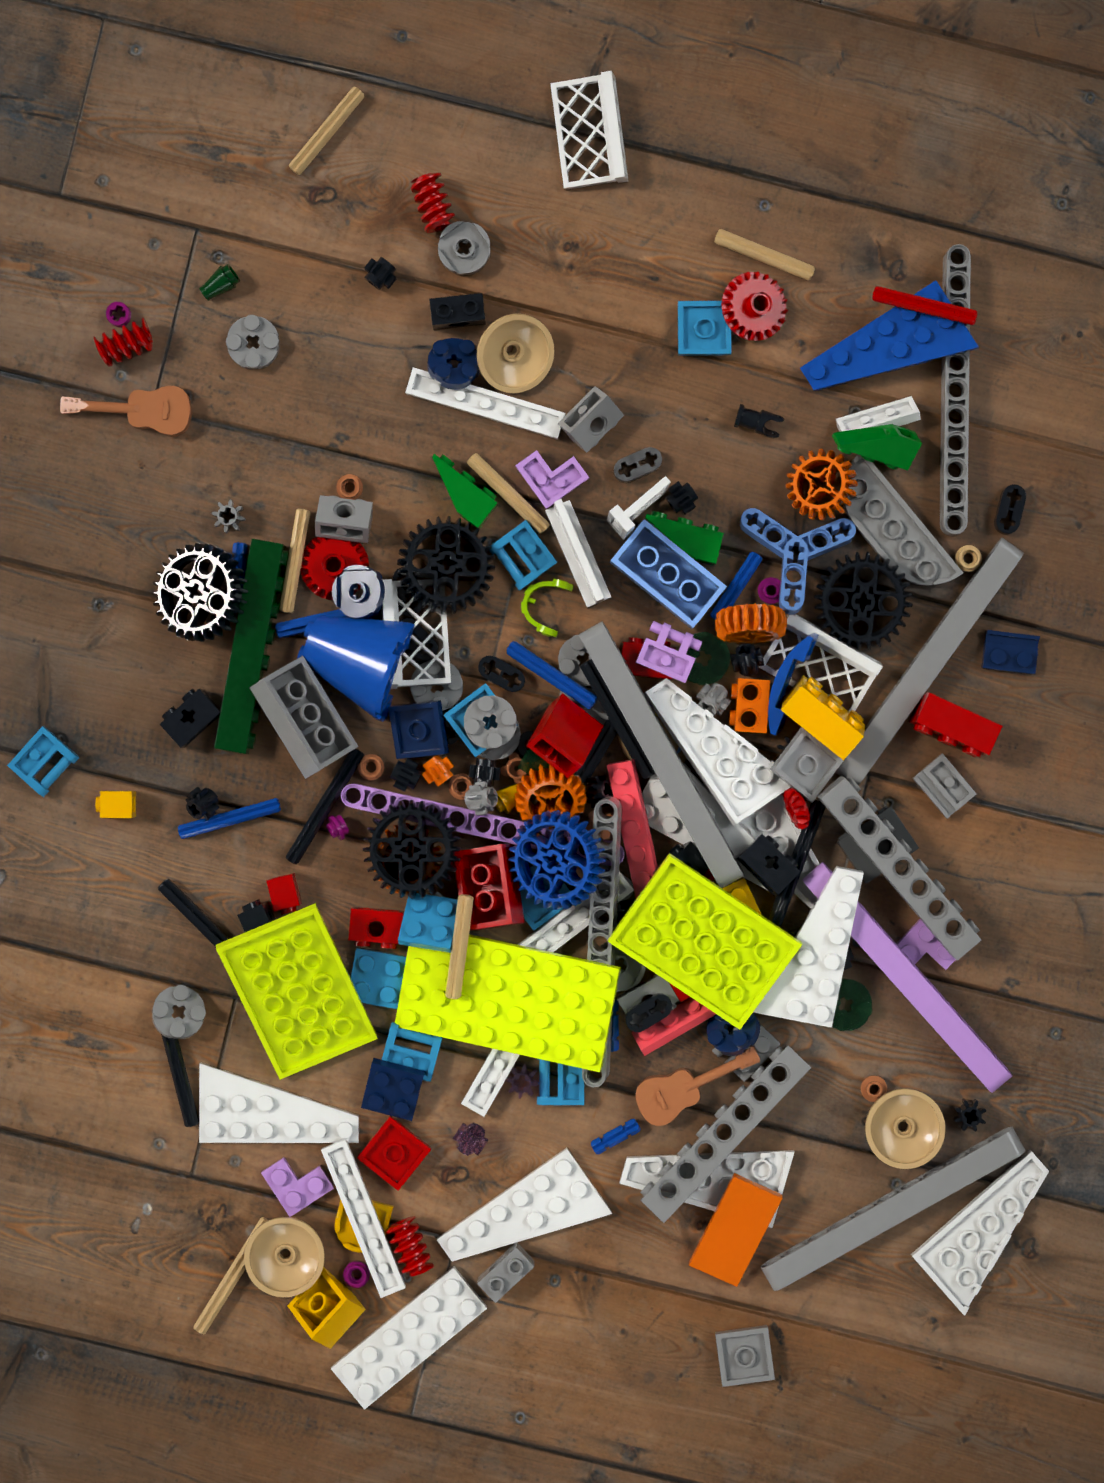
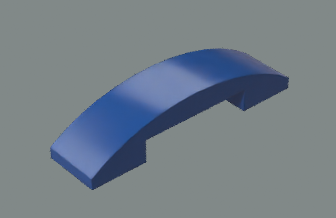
(800, 652)

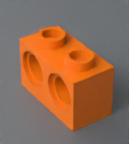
(757, 706)

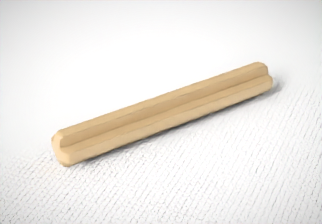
(326, 130)
(764, 254)
(508, 493)
(294, 560)
(459, 946)

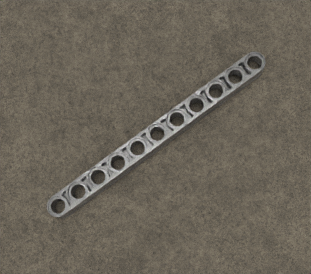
(959, 404)
(931, 659)
(661, 755)
(609, 904)
(893, 1208)

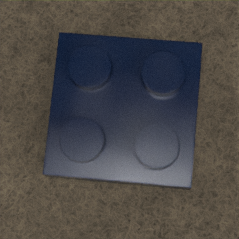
(418, 729)
(392, 1089)

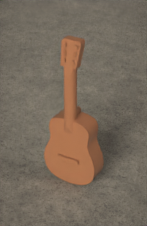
(163, 410)
(665, 1096)

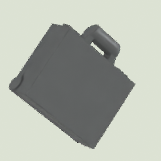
(859, 859)

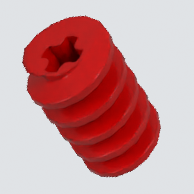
(431, 202)
(124, 343)
(408, 1244)

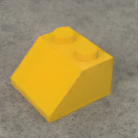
(326, 1309)

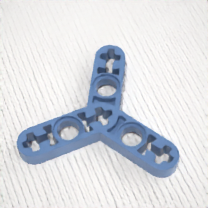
(805, 546)

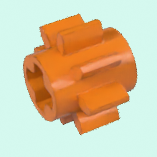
(437, 770)

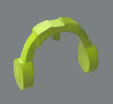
(561, 584)

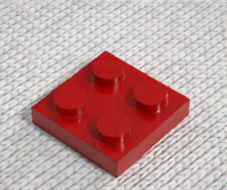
(394, 1153)

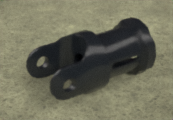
(756, 420)

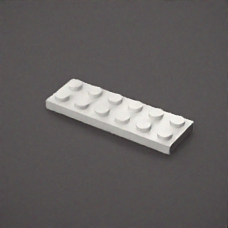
(409, 1337)

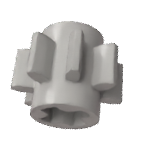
(224, 510)
(713, 698)
(481, 798)

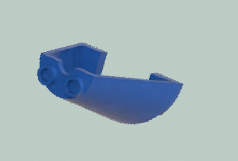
(357, 657)

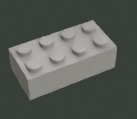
(303, 717)

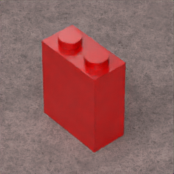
(565, 736)

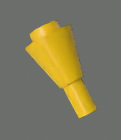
(506, 799)

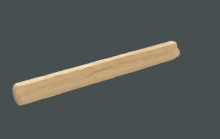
(224, 1289)

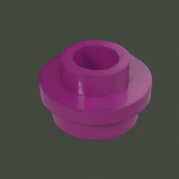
(762, 590)
(337, 827)
(356, 1282)

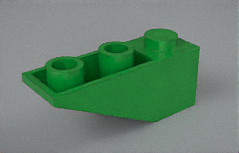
(884, 443)
(469, 500)
(698, 542)

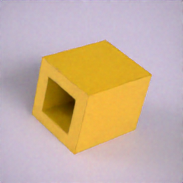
(116, 804)

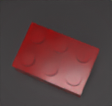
(955, 725)
(487, 878)

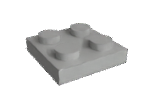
(806, 765)
(744, 1355)

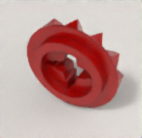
(796, 808)

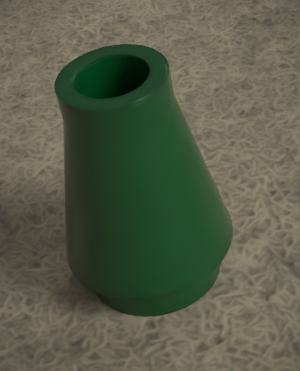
(221, 281)

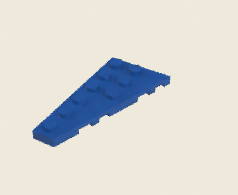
(889, 344)

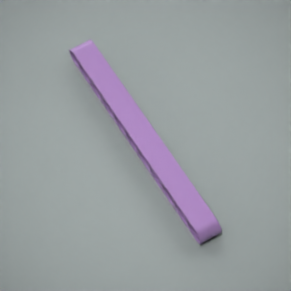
(468, 827)
(919, 990)

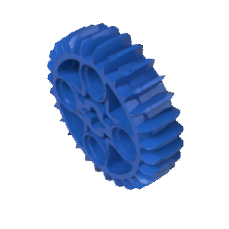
(566, 856)

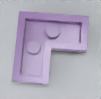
(549, 484)
(921, 940)
(294, 1192)

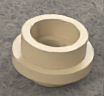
(976, 558)

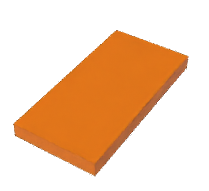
(735, 1229)

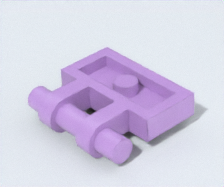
(665, 659)

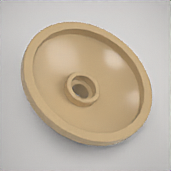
(526, 363)
(918, 1141)
(280, 1274)

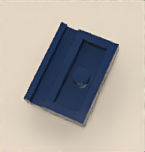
(1010, 652)

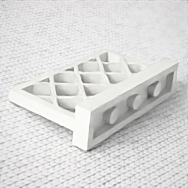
(612, 129)
(622, 520)
(578, 553)
(391, 613)
(837, 648)

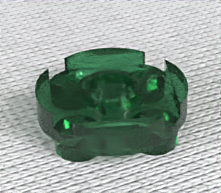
(716, 666)
(860, 1008)

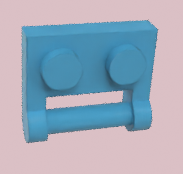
(530, 550)
(36, 755)
(412, 1057)
(569, 1085)

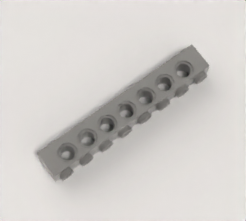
(955, 943)
(794, 1069)

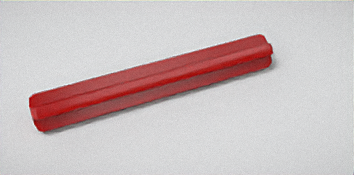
(924, 305)

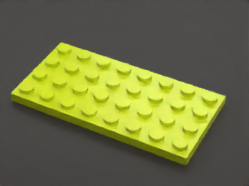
(513, 1001)

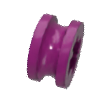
(113, 307)

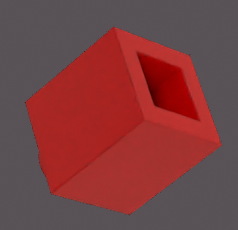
(284, 893)

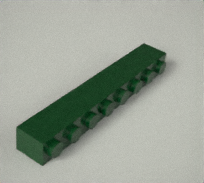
(250, 646)

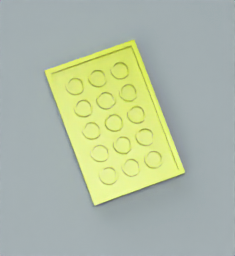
(704, 941)
(296, 991)

